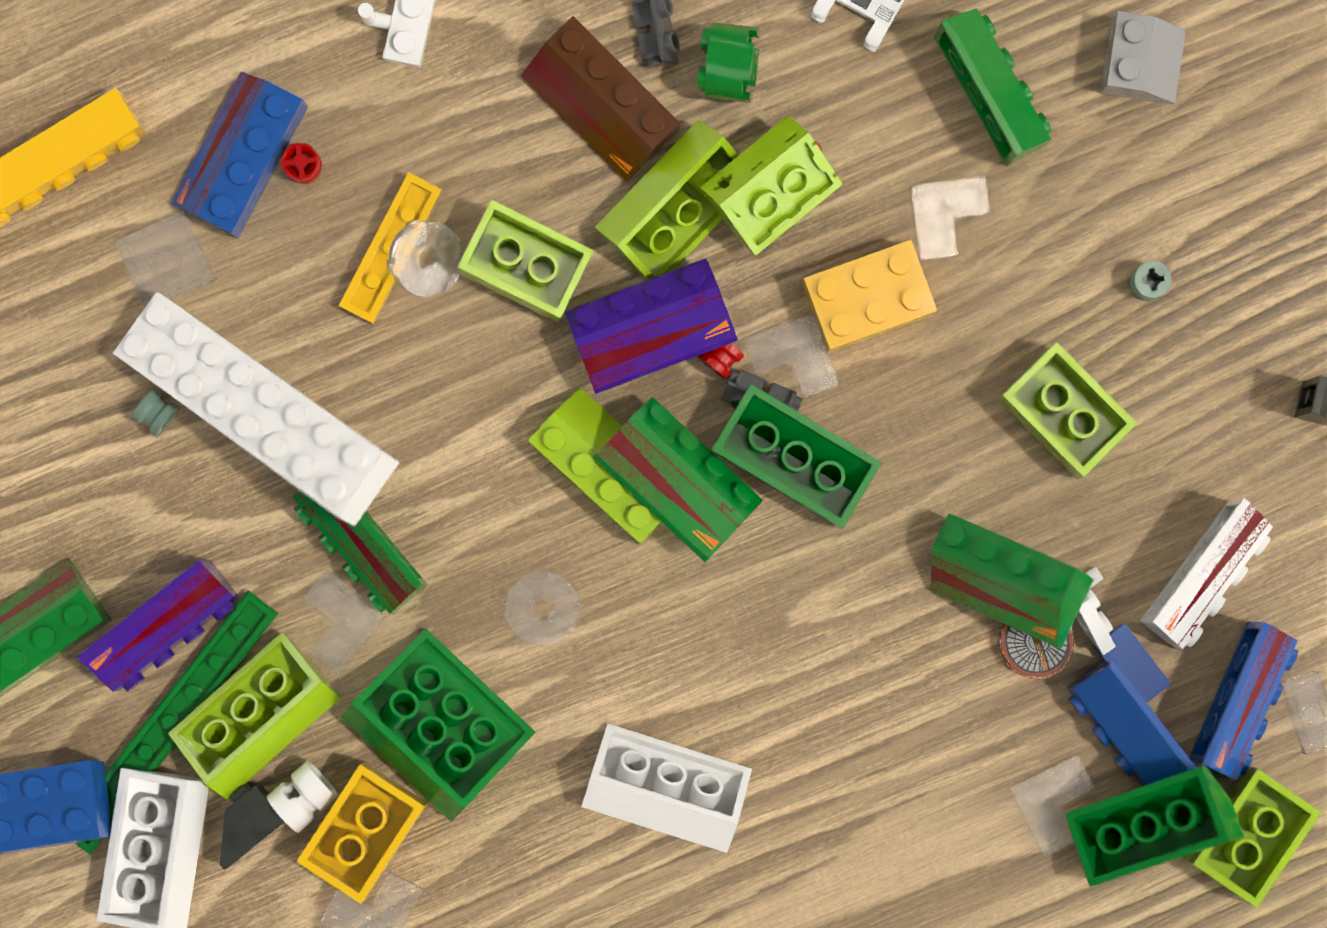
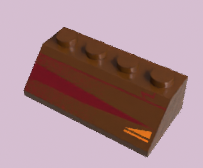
(600, 99)

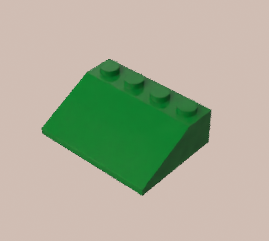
(438, 724)

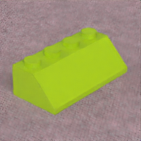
(667, 209)
(571, 441)
(253, 716)

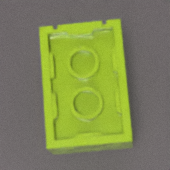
(771, 185)

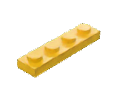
(372, 280)

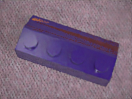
(651, 325)
(159, 626)

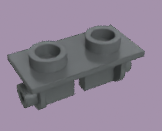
(661, 41)
(740, 382)

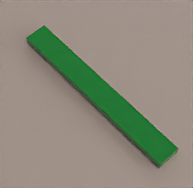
(199, 681)

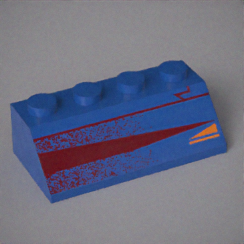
(240, 153)
(1243, 700)

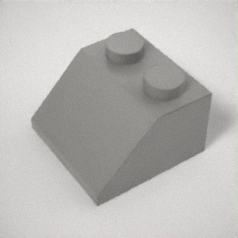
(1142, 58)

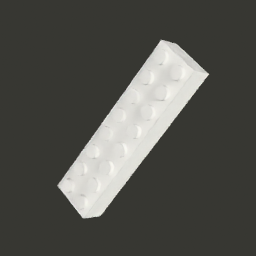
(256, 409)

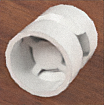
(303, 796)

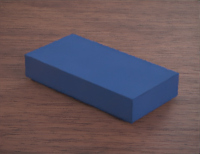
(1136, 663)

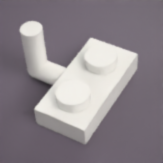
(407, 29)
(1095, 623)

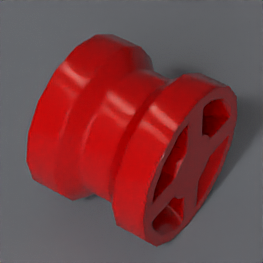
(300, 156)
(721, 359)

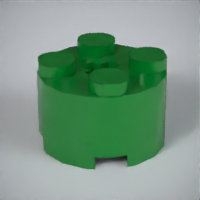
(729, 62)

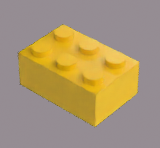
(869, 296)
(362, 832)

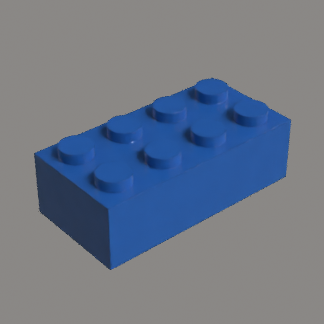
(53, 806)

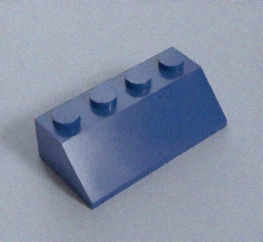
(1127, 724)

